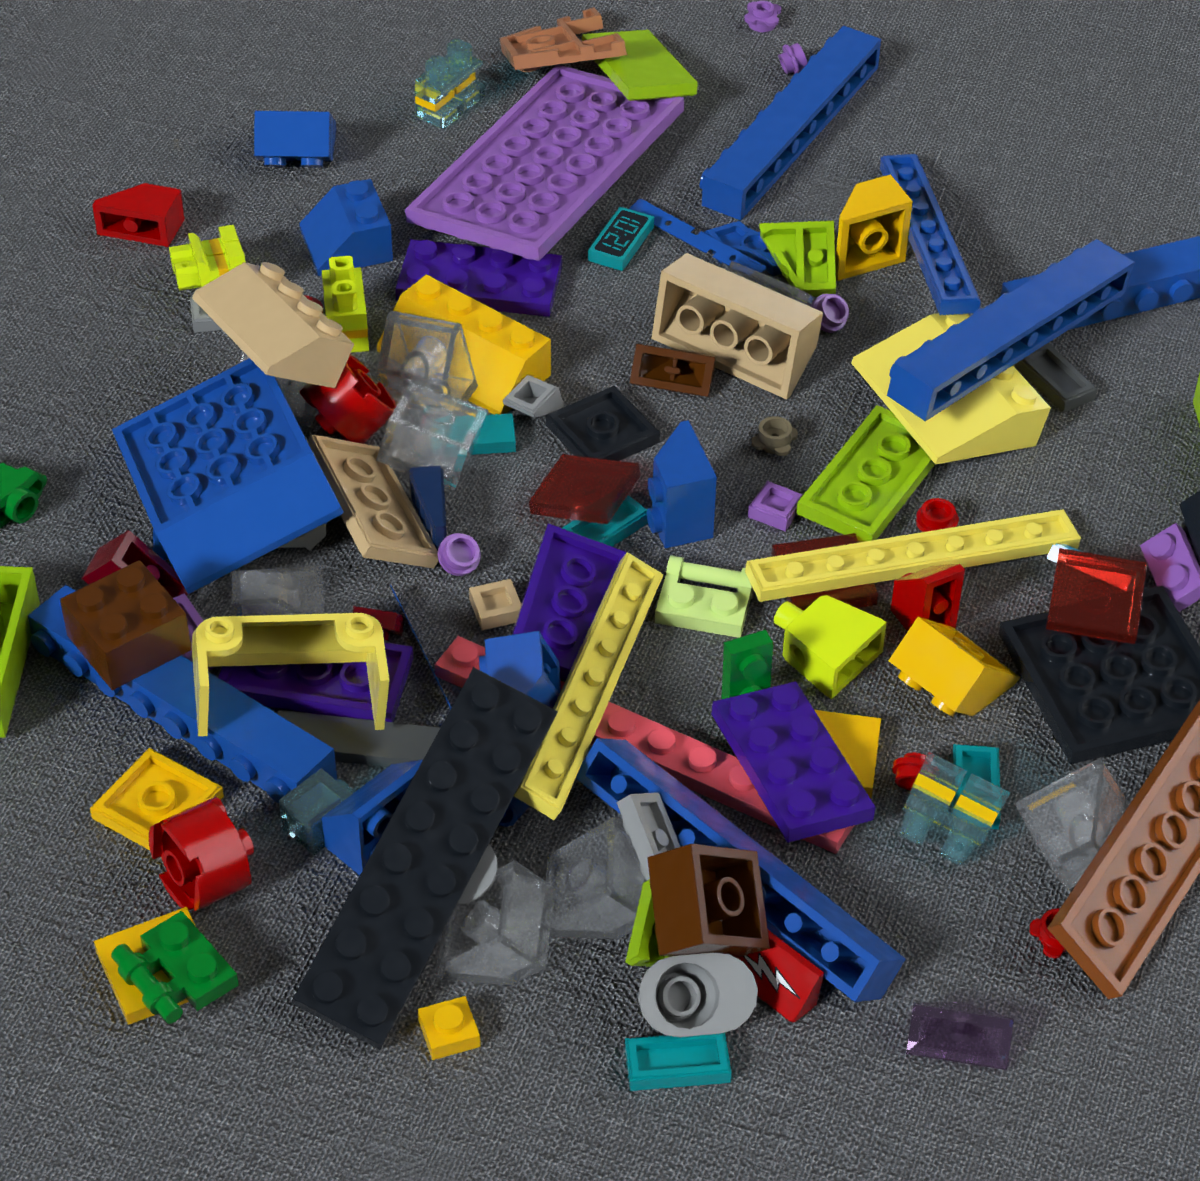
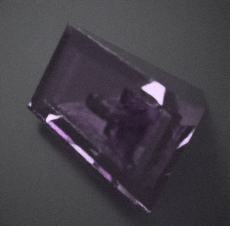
(960, 1034)

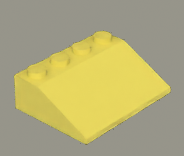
(989, 420)

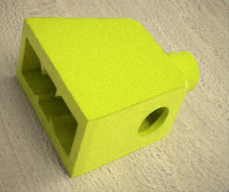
(830, 641)

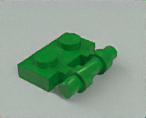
(186, 958)

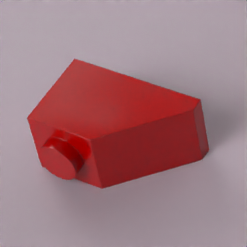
(140, 214)
(930, 594)

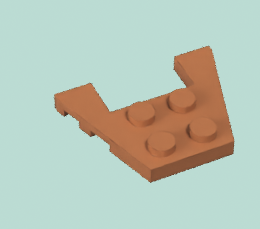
(560, 45)

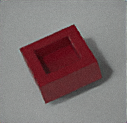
(390, 621)

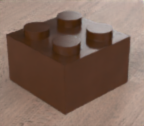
(126, 624)
(708, 901)

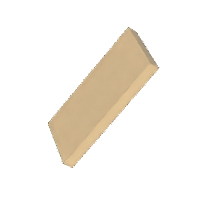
(373, 503)

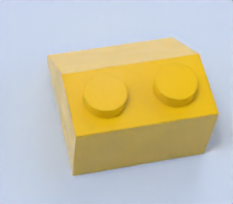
(873, 228)
(950, 668)

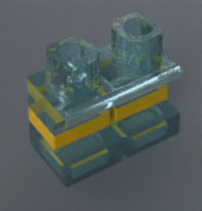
(448, 85)
(970, 816)

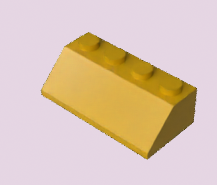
(498, 346)

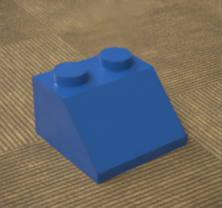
(294, 137)
(348, 224)
(682, 490)

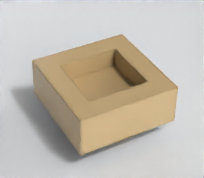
(495, 604)

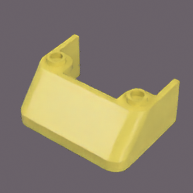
(290, 641)

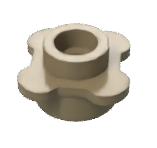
(775, 436)

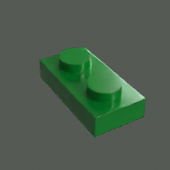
(747, 664)

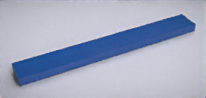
(932, 239)

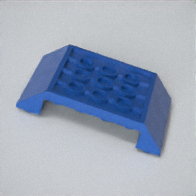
(225, 474)

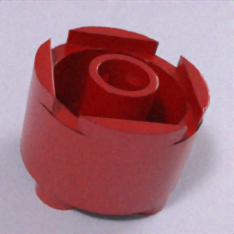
(354, 406)
(201, 854)

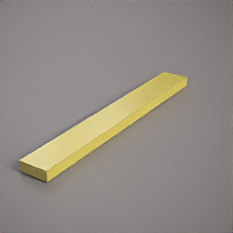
(899, 555)
(589, 686)

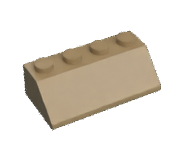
(739, 322)
(276, 324)

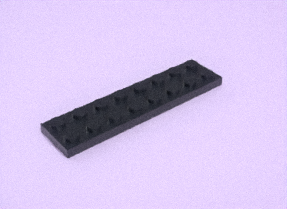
(424, 859)

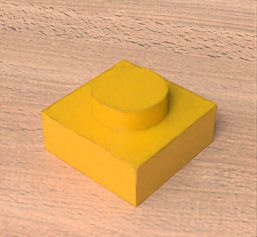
(448, 1027)

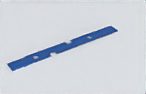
(701, 241)
(424, 654)

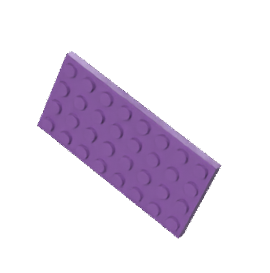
(543, 163)

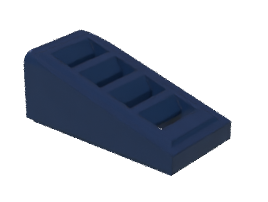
(429, 500)

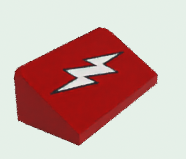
(785, 978)

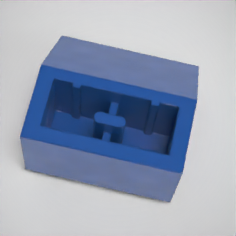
(524, 664)
(359, 821)

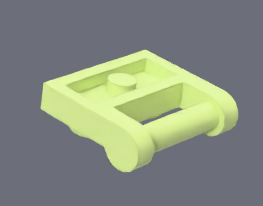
(703, 607)

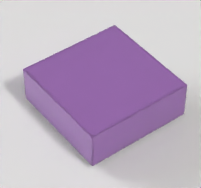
(775, 506)

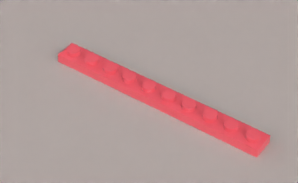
(683, 757)

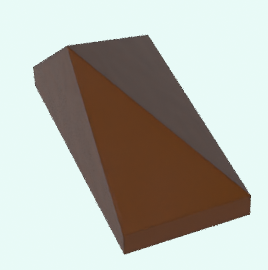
(672, 370)

